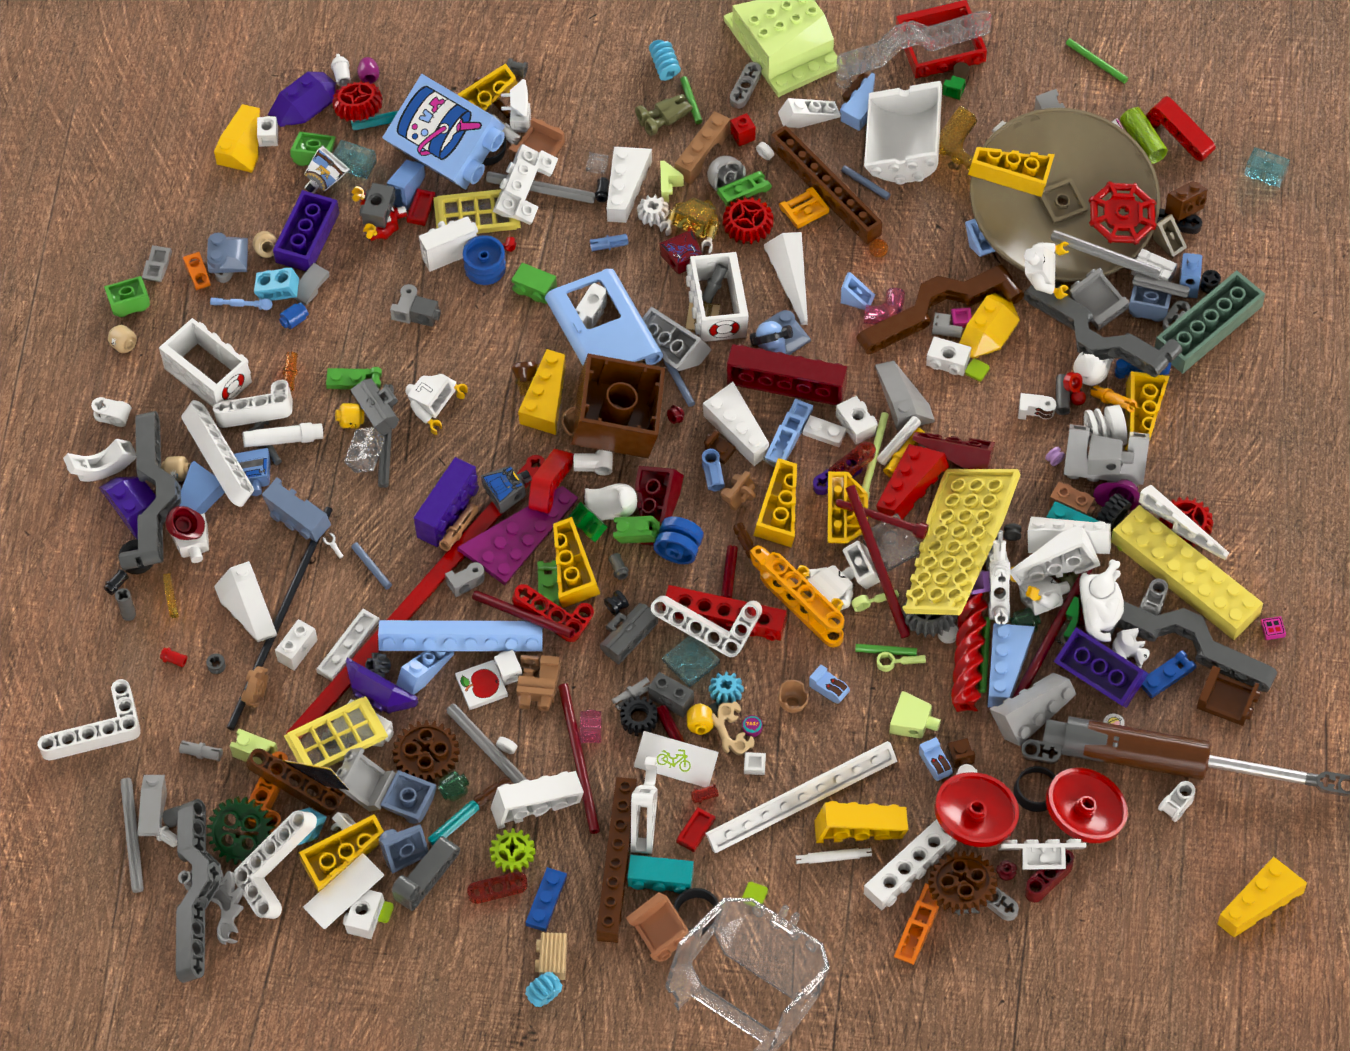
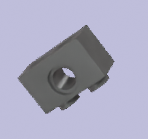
(378, 205)
(671, 694)

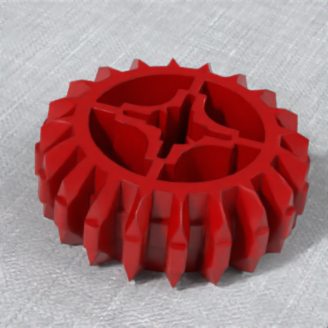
(357, 101)
(750, 214)
(1192, 510)

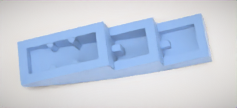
(789, 431)

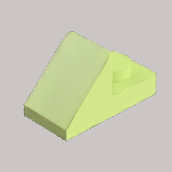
(669, 178)

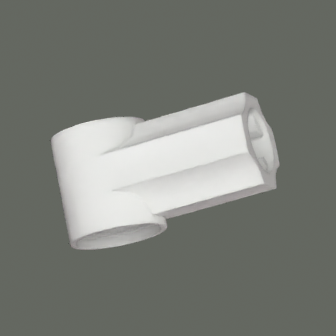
(600, 462)

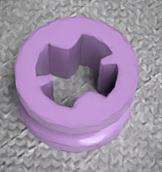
(1055, 456)

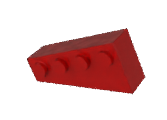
(911, 478)

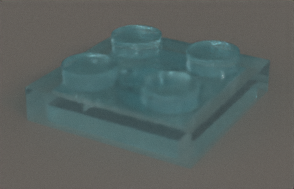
(691, 660)

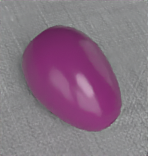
(368, 70)

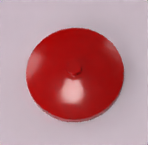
(1086, 805)
(976, 809)

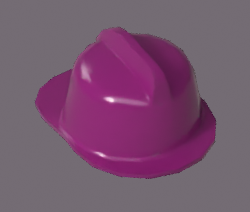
(1123, 487)

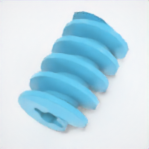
(664, 59)

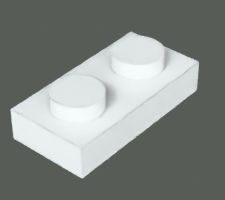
(824, 431)

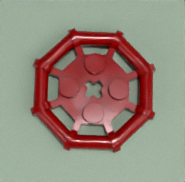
(1115, 220)

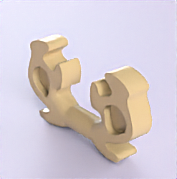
(726, 712)

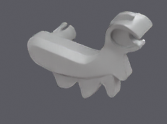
(227, 901)

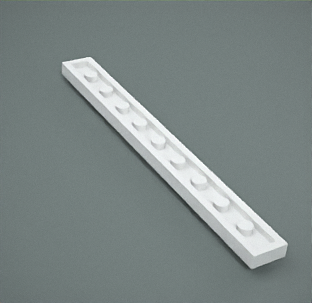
(801, 797)

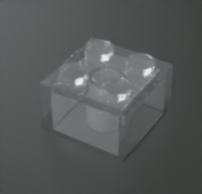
(894, 544)

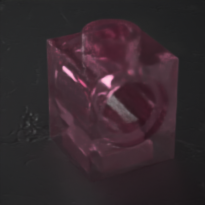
(590, 726)

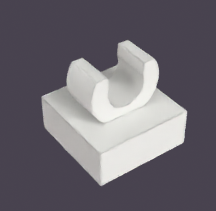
(342, 821)

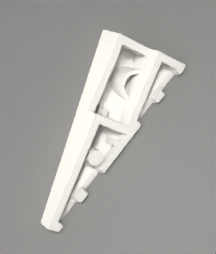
(787, 258)
(1182, 525)

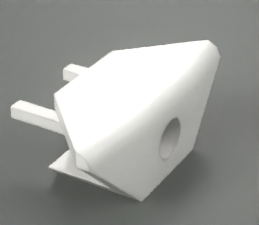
(518, 99)

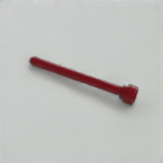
(919, 530)

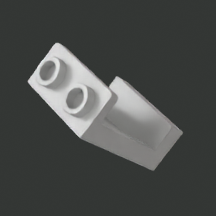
(1099, 297)
(364, 779)

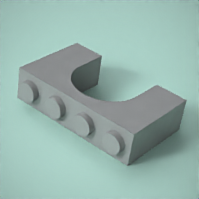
(1077, 457)

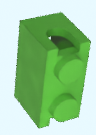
(533, 282)
(636, 529)

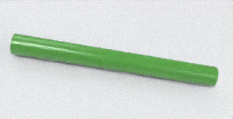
(1096, 60)
(985, 652)

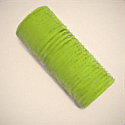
(1142, 131)

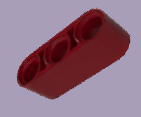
(1047, 884)

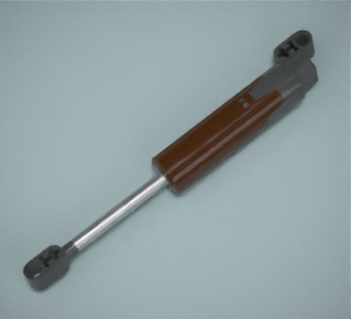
(1157, 753)

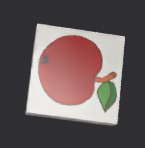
(481, 685)

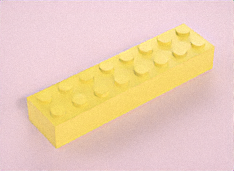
(1186, 572)

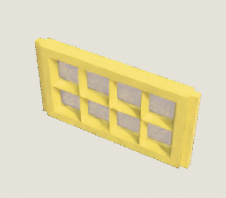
(477, 207)
(334, 734)

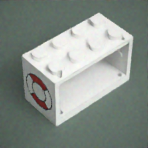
(721, 326)
(187, 338)

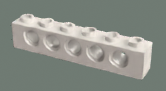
(884, 896)

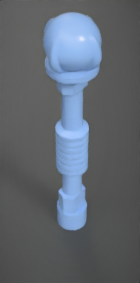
(265, 304)

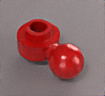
(1073, 383)

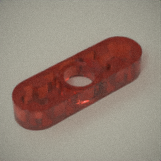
(855, 454)
(514, 889)

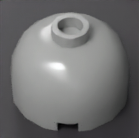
(725, 171)

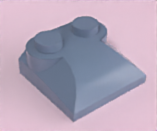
(227, 254)
(1149, 303)
(799, 337)
(409, 797)
(403, 847)

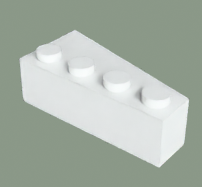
(626, 178)
(736, 423)
(1045, 529)
(535, 797)

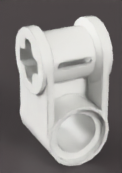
(112, 412)
(1176, 803)

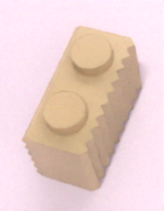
(552, 954)

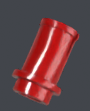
(176, 658)

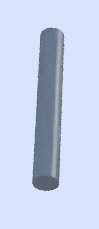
(865, 182)
(681, 385)
(371, 565)

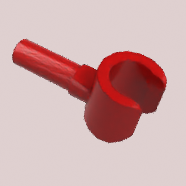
(510, 244)

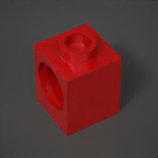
(742, 129)

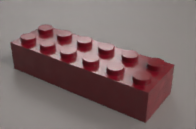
(787, 374)

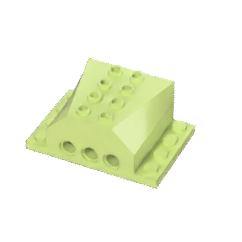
(786, 40)

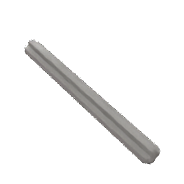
(547, 188)
(1106, 254)
(485, 744)
(131, 835)

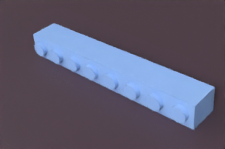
(459, 636)

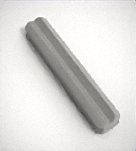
(1160, 285)

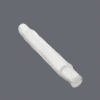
(837, 855)

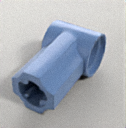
(712, 470)

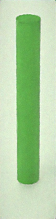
(690, 98)
(891, 649)

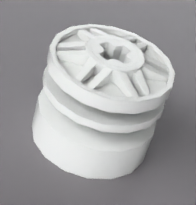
(1110, 425)

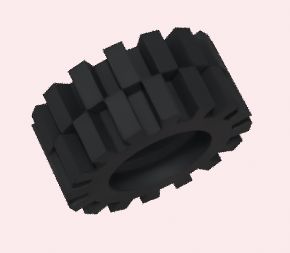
(1114, 510)
(638, 705)

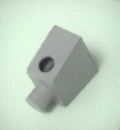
(1107, 456)

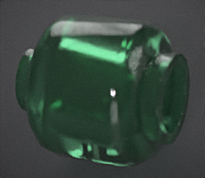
(1025, 618)
(453, 786)

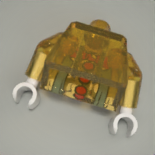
(694, 215)

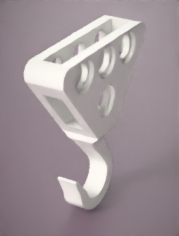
(644, 796)

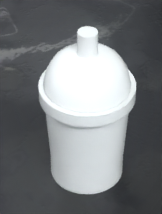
(341, 70)

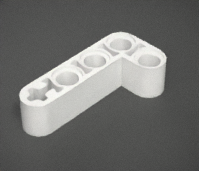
(255, 408)

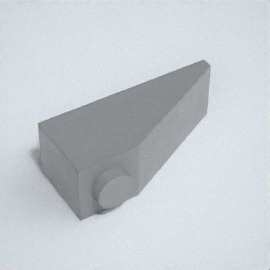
(152, 805)

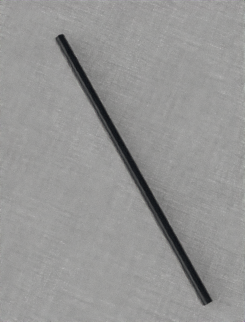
(278, 620)

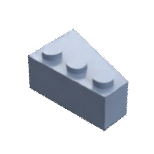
(294, 512)

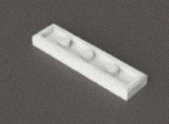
(348, 644)

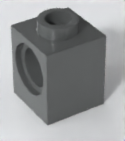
(425, 311)

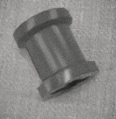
(518, 68)

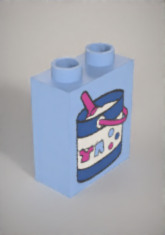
(445, 132)

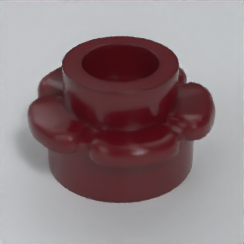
(675, 414)
(1006, 875)

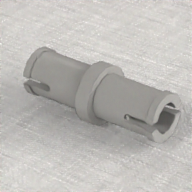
(636, 690)
(200, 750)

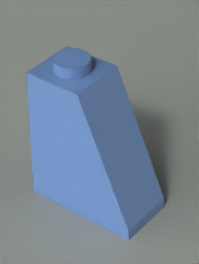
(406, 182)
(200, 489)

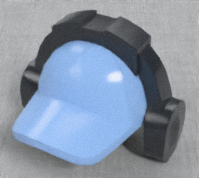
(771, 336)

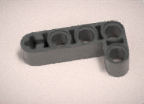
(412, 889)

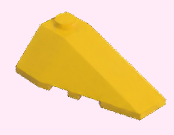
(239, 141)

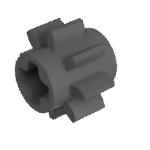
(378, 664)

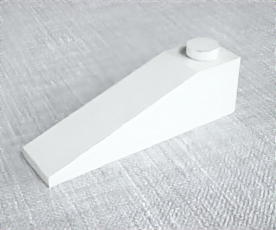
(1063, 554)
(243, 598)

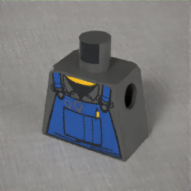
(505, 487)

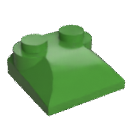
(307, 145)
(127, 296)

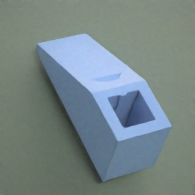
(856, 109)
(422, 669)

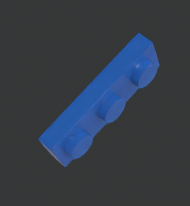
(546, 899)

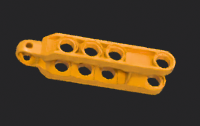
(818, 607)

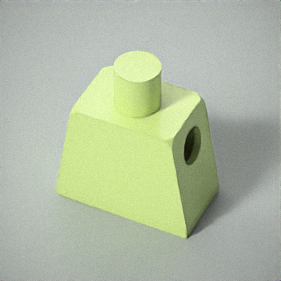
(912, 717)

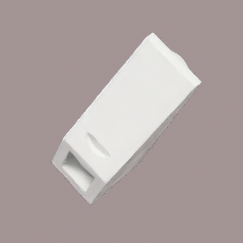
(805, 112)

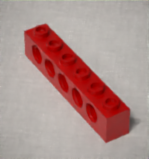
(717, 605)

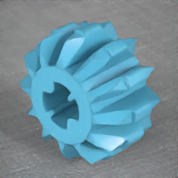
(726, 688)
(543, 989)

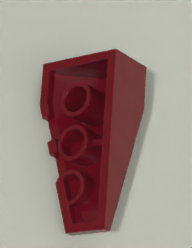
(967, 454)
(657, 492)

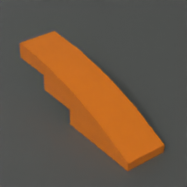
(917, 927)

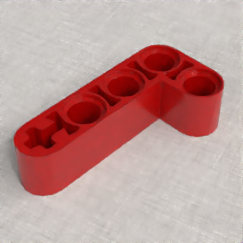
(1181, 128)
(548, 479)
(551, 609)

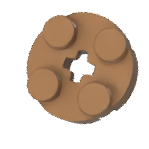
(256, 686)

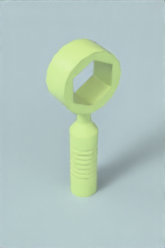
(863, 602)
(903, 660)

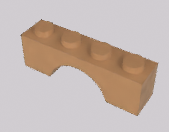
(712, 133)

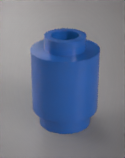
(293, 315)

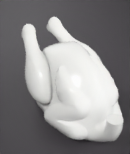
(1101, 601)

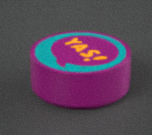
(752, 726)

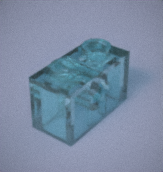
(356, 158)
(1267, 167)

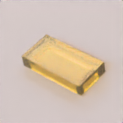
(170, 595)

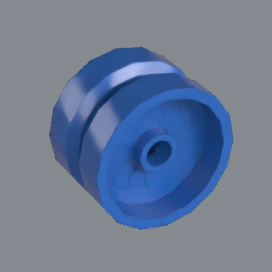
(484, 260)
(678, 540)

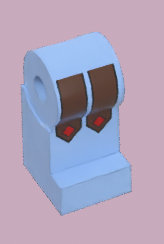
(828, 685)
(935, 759)

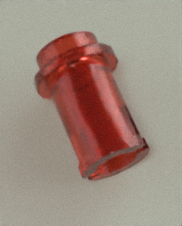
(705, 793)

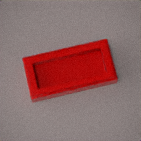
(421, 207)
(695, 829)

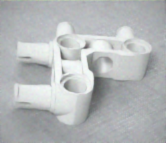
(999, 574)

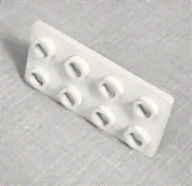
(1043, 855)

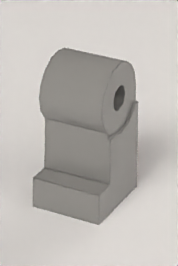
(402, 311)
(465, 579)

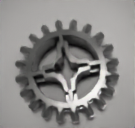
(929, 623)

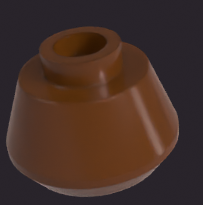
(524, 370)

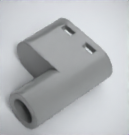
(943, 327)

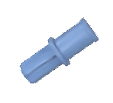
(609, 242)

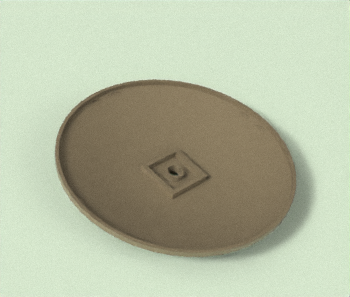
(1086, 157)

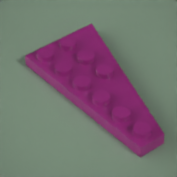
(514, 540)

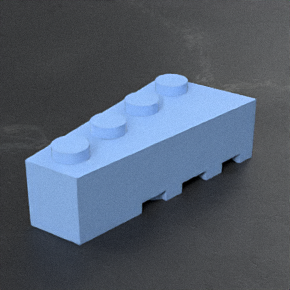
(1008, 655)

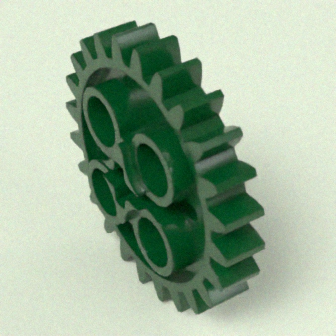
(242, 811)

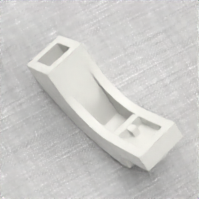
(104, 464)

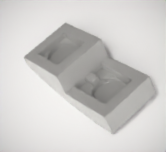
(157, 264)
(310, 282)

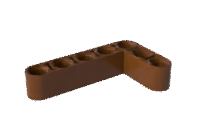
(304, 782)

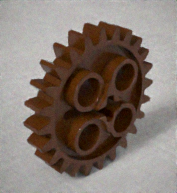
(440, 740)
(962, 882)

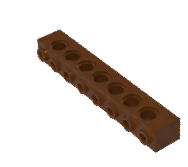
(826, 184)
(616, 862)

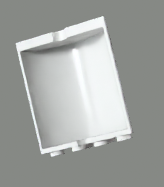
(904, 133)

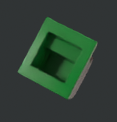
(955, 87)

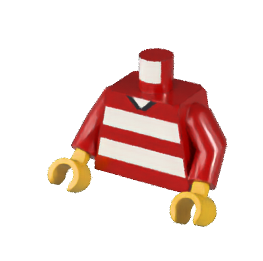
(392, 224)

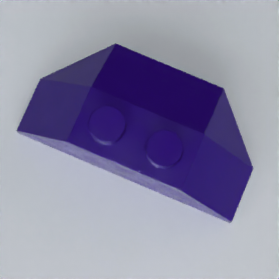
(303, 99)
(129, 499)
(379, 691)

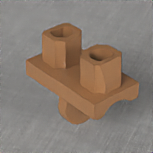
(740, 492)

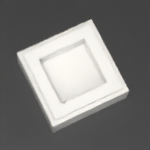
(754, 763)

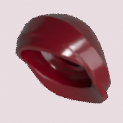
(185, 523)

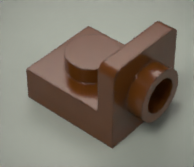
(721, 446)
(961, 752)

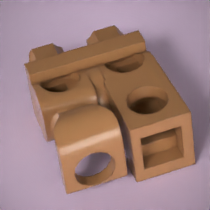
(538, 688)

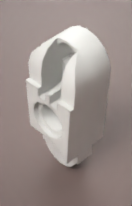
(592, 305)

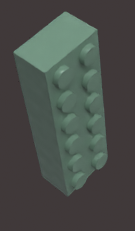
(1212, 319)

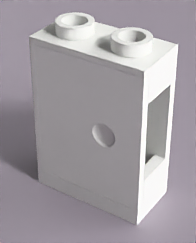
(446, 243)

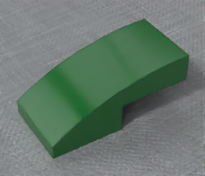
(588, 521)
(1073, 616)

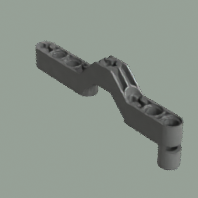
(1089, 342)
(167, 494)
(1209, 653)
(206, 880)

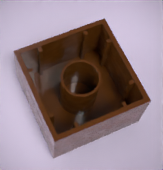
(618, 406)

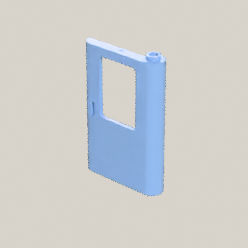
(619, 339)

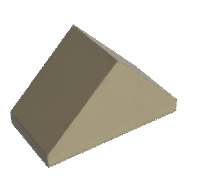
(1168, 236)

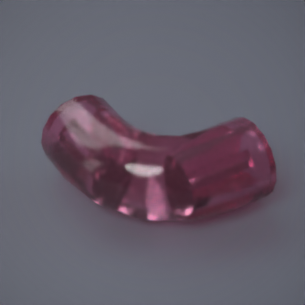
(893, 305)

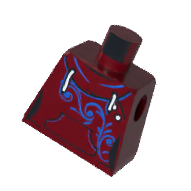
(679, 249)

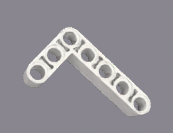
(708, 626)
(97, 729)
(266, 857)

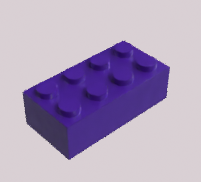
(306, 231)
(446, 501)
(1101, 667)

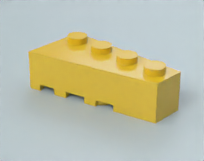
(1148, 394)
(544, 396)
(573, 568)

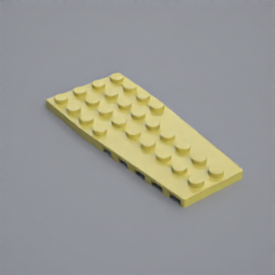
(959, 538)

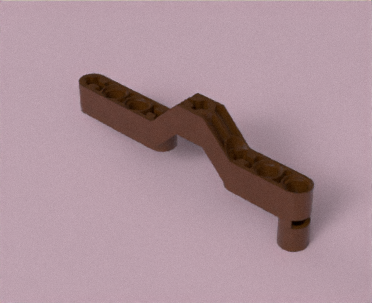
(931, 293)

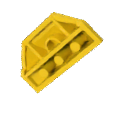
(990, 326)
(841, 523)

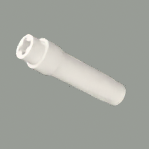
(299, 433)

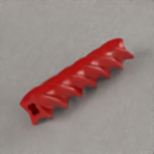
(967, 654)

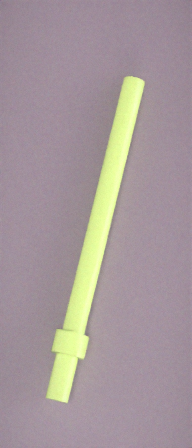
(877, 442)

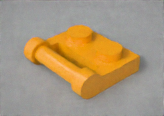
(807, 211)

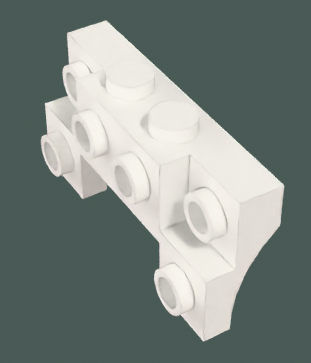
(517, 184)

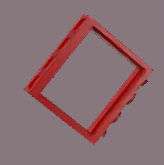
(935, 16)

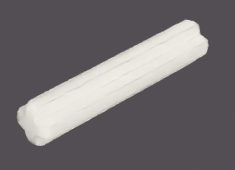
(898, 440)

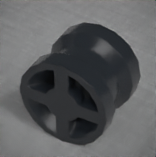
(1209, 277)
(616, 602)

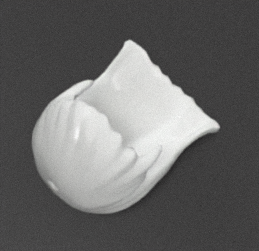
(1091, 368)
(611, 501)

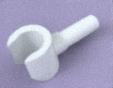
(333, 545)

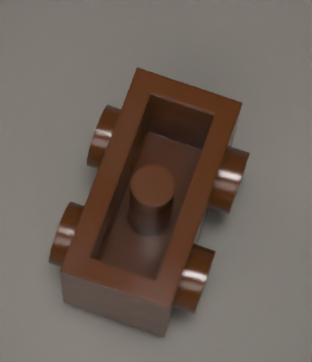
(1186, 200)

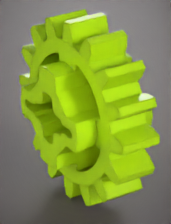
(521, 853)

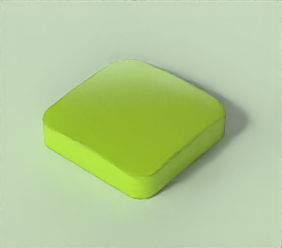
(977, 370)
(756, 892)
(386, 912)

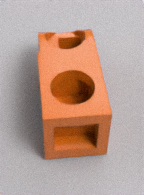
(197, 271)

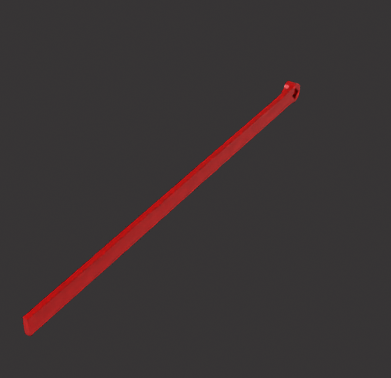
(410, 605)

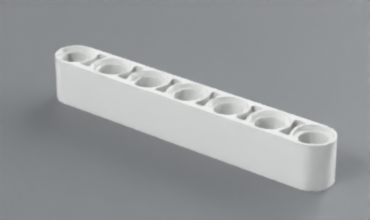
(217, 453)

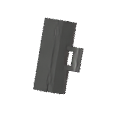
(375, 408)
(629, 634)

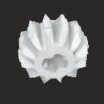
(652, 210)

